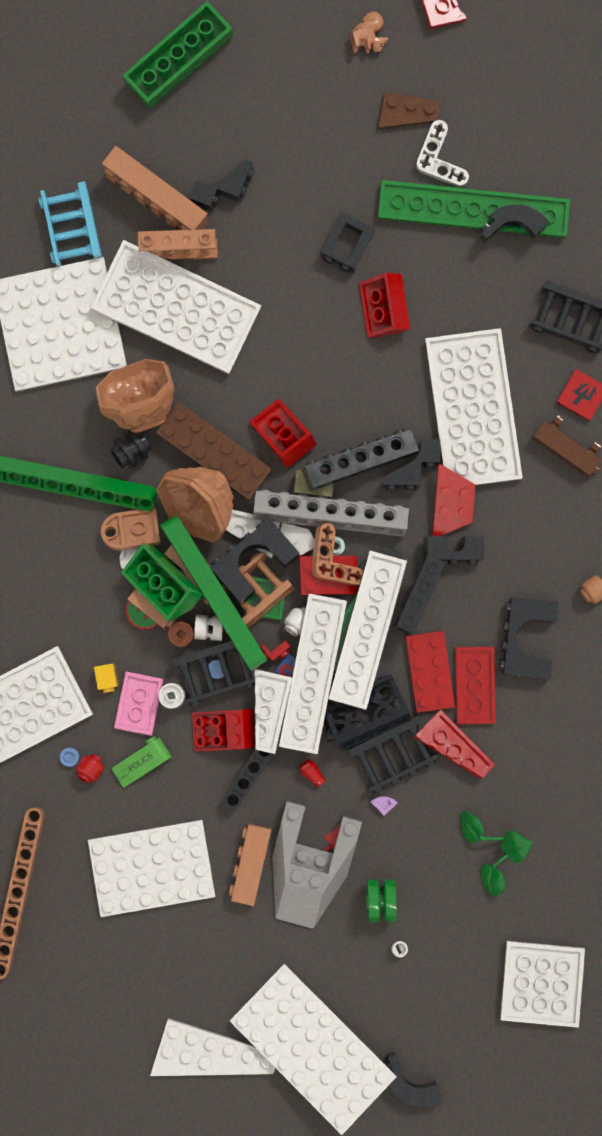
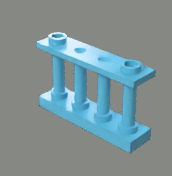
(85, 212)

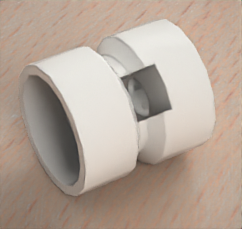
(202, 626)
(172, 695)

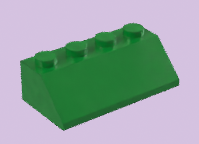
(161, 582)

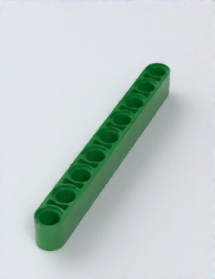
(77, 484)
(213, 592)

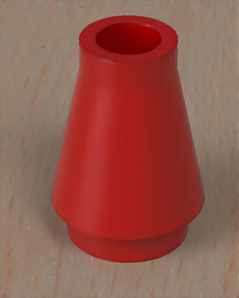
(311, 771)

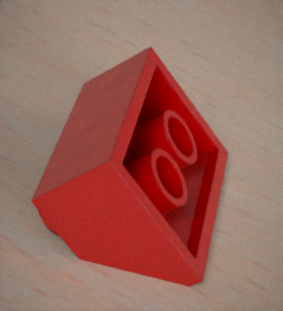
(384, 305)

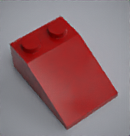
(283, 433)
(321, 587)

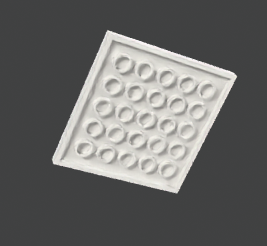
(53, 330)

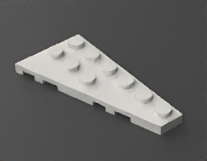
(202, 1052)

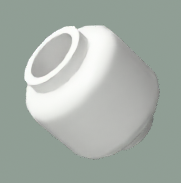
(294, 621)

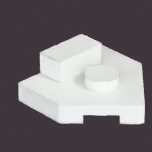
(299, 537)

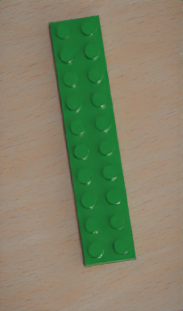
(465, 206)

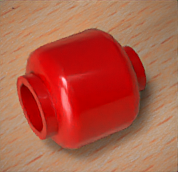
(89, 768)

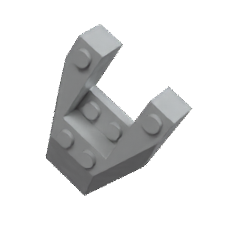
(305, 875)

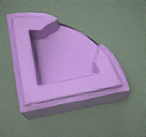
(384, 804)

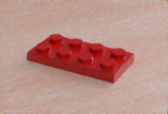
(430, 671)

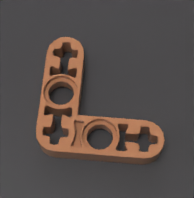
(326, 563)

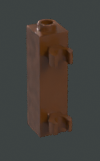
(567, 449)

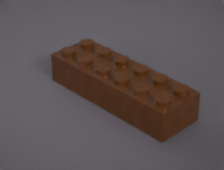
(214, 451)

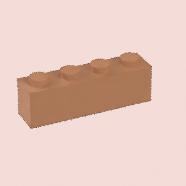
(251, 864)

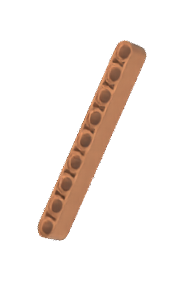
(22, 883)

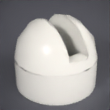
(402, 947)

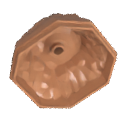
(137, 395)
(199, 500)

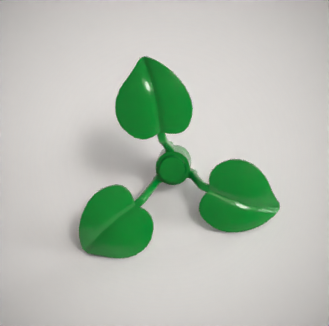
(513, 845)

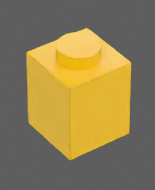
(106, 677)

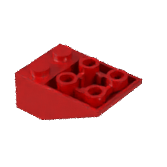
(224, 730)

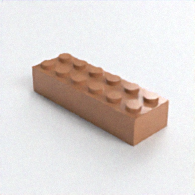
(153, 191)

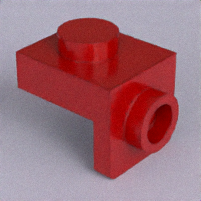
(281, 651)

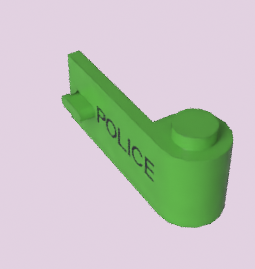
(142, 761)

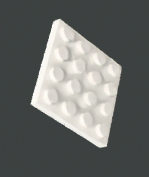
(542, 984)

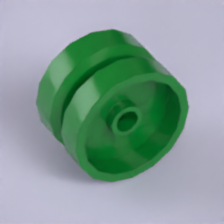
(381, 900)

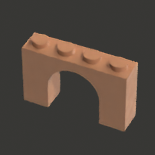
(142, 603)

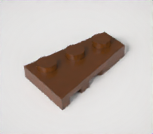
(407, 110)

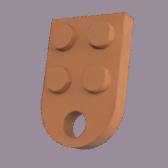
(131, 529)

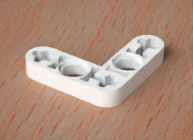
(436, 163)

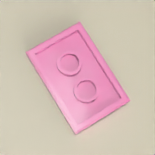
(138, 703)

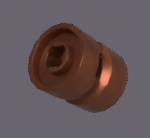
(181, 634)

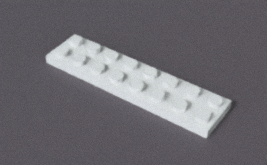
(367, 630)
(313, 673)

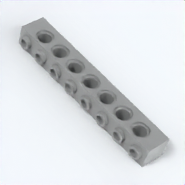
(339, 520)

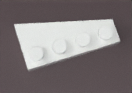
(271, 703)

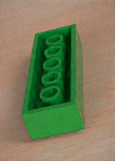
(178, 55)

